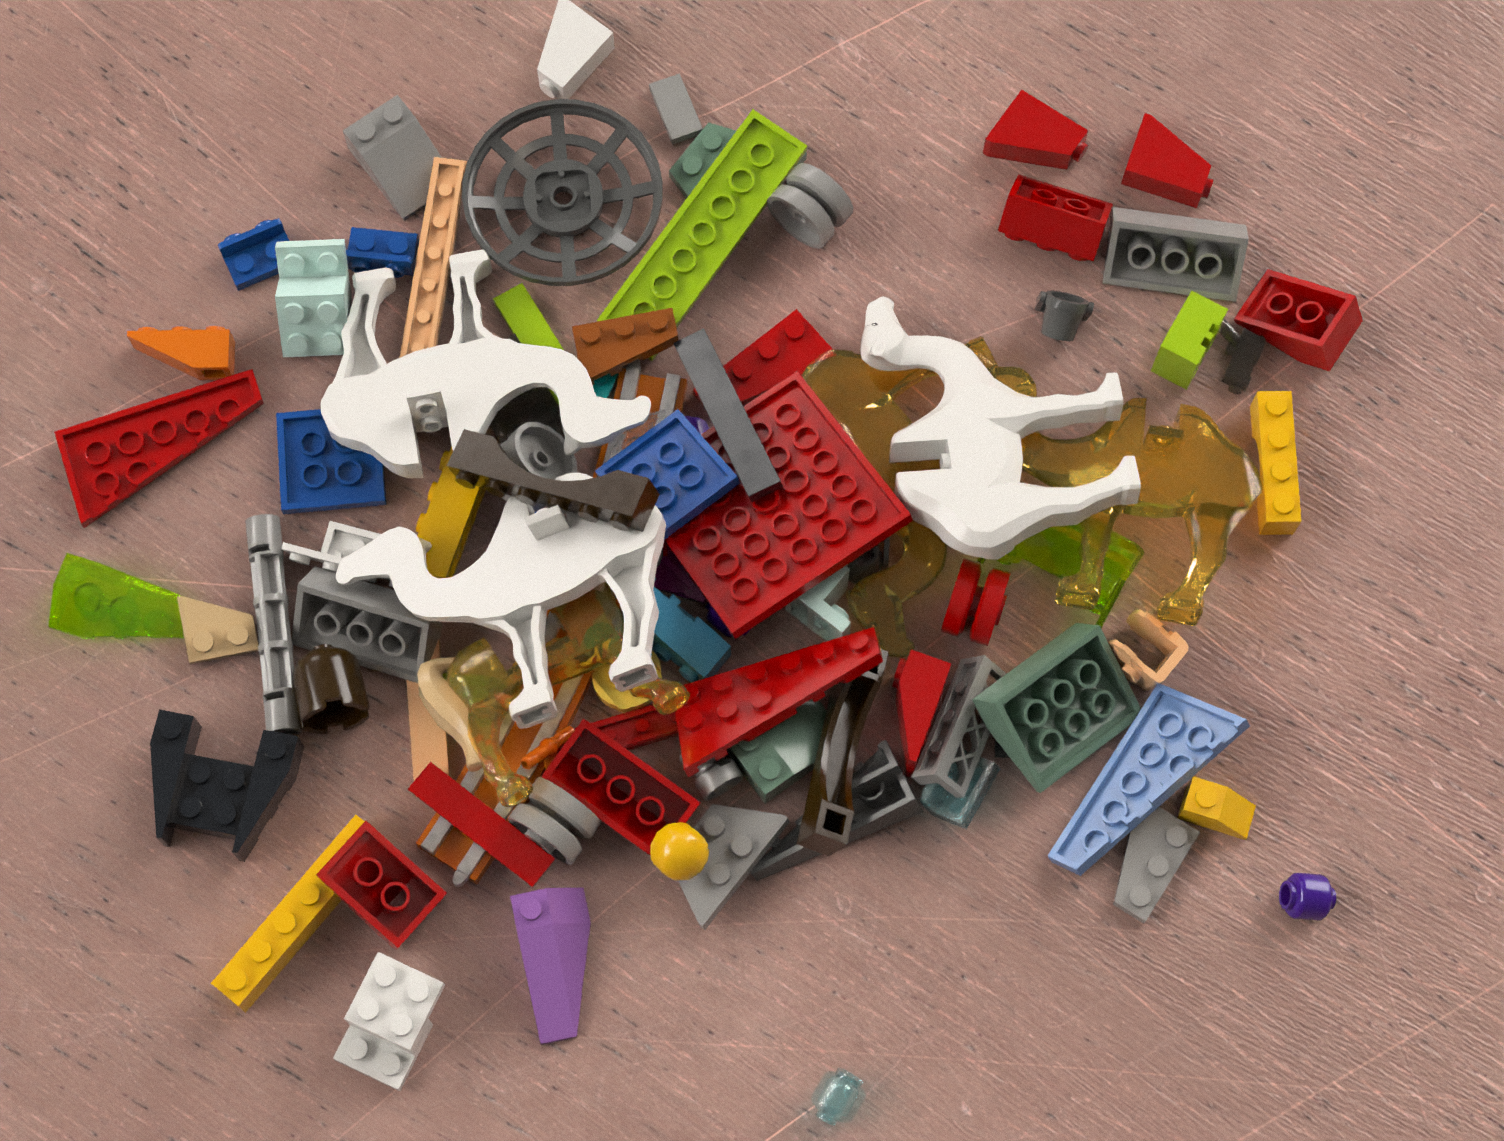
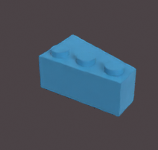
(687, 640)

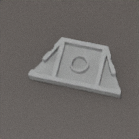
(735, 845)

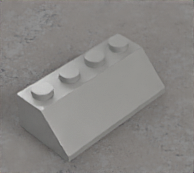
(1175, 254)
(363, 621)

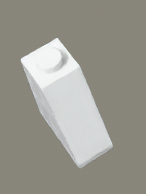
(572, 50)

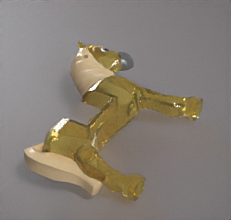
(480, 689)

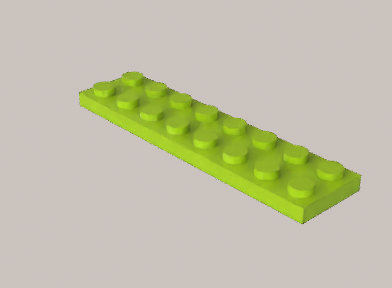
(710, 222)

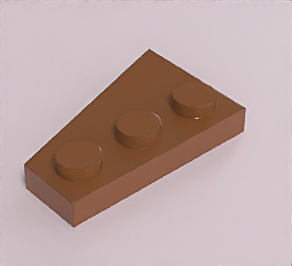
(615, 342)

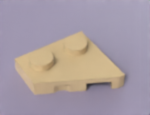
(215, 631)

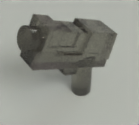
(1245, 354)

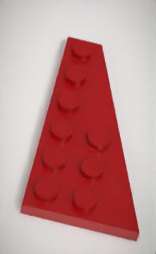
(765, 693)

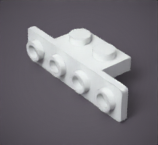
(338, 543)

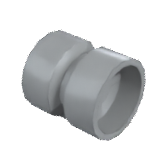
(716, 777)

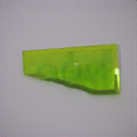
(105, 602)

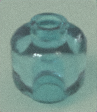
(838, 1096)

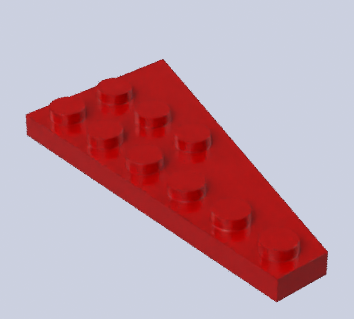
(132, 447)

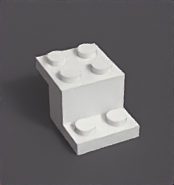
(388, 1021)

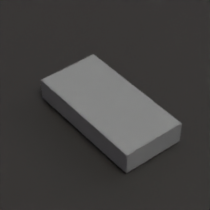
(675, 108)

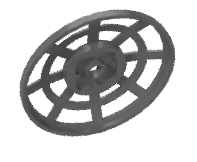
(558, 177)

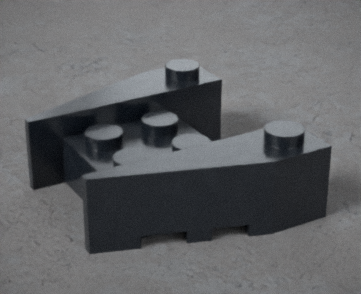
(213, 793)

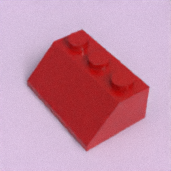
(1054, 218)

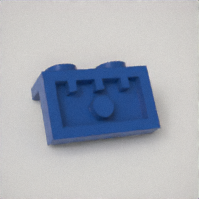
(380, 249)
(253, 254)

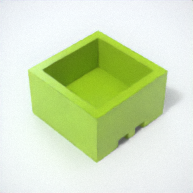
(1189, 339)

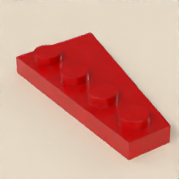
(774, 357)

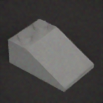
(394, 154)

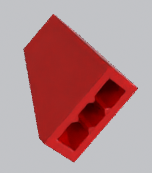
(1036, 135)
(1166, 166)

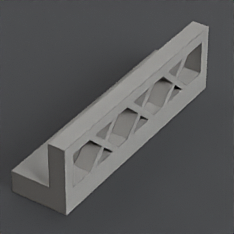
(956, 713)

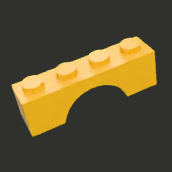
(1275, 437)

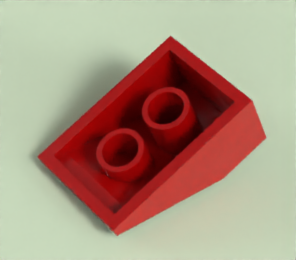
(1301, 318)
(919, 690)
(381, 885)

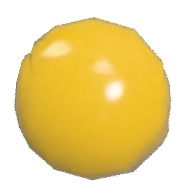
(679, 851)

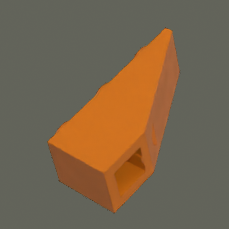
(198, 353)

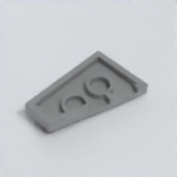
(1150, 862)

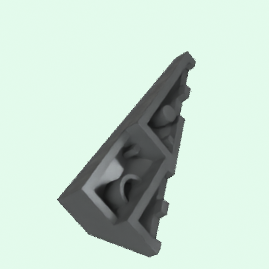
(879, 800)

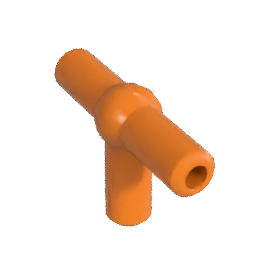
(547, 749)

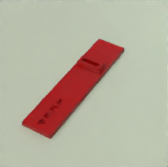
(481, 824)

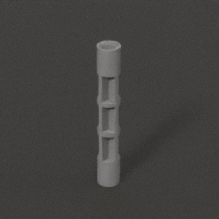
(273, 623)

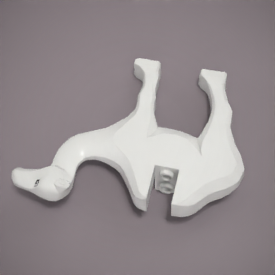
(454, 384)
(976, 434)
(527, 570)

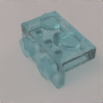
(960, 810)

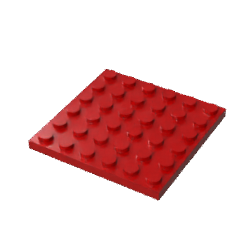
(774, 549)

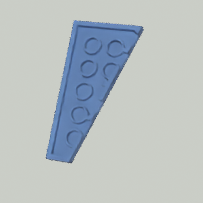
(1154, 759)

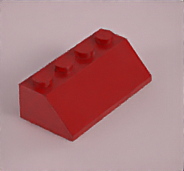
(618, 786)

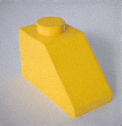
(1216, 808)

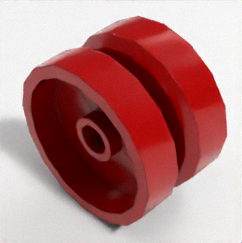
(976, 602)

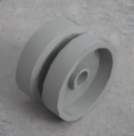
(810, 205)
(540, 452)
(555, 820)

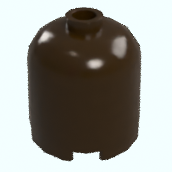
(330, 690)

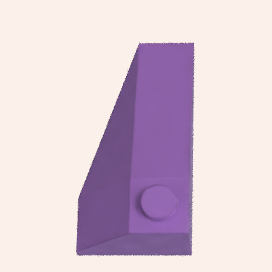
(553, 944)

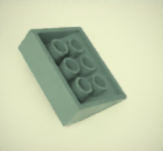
(1059, 705)

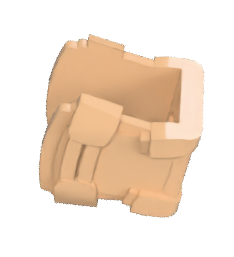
(1149, 629)

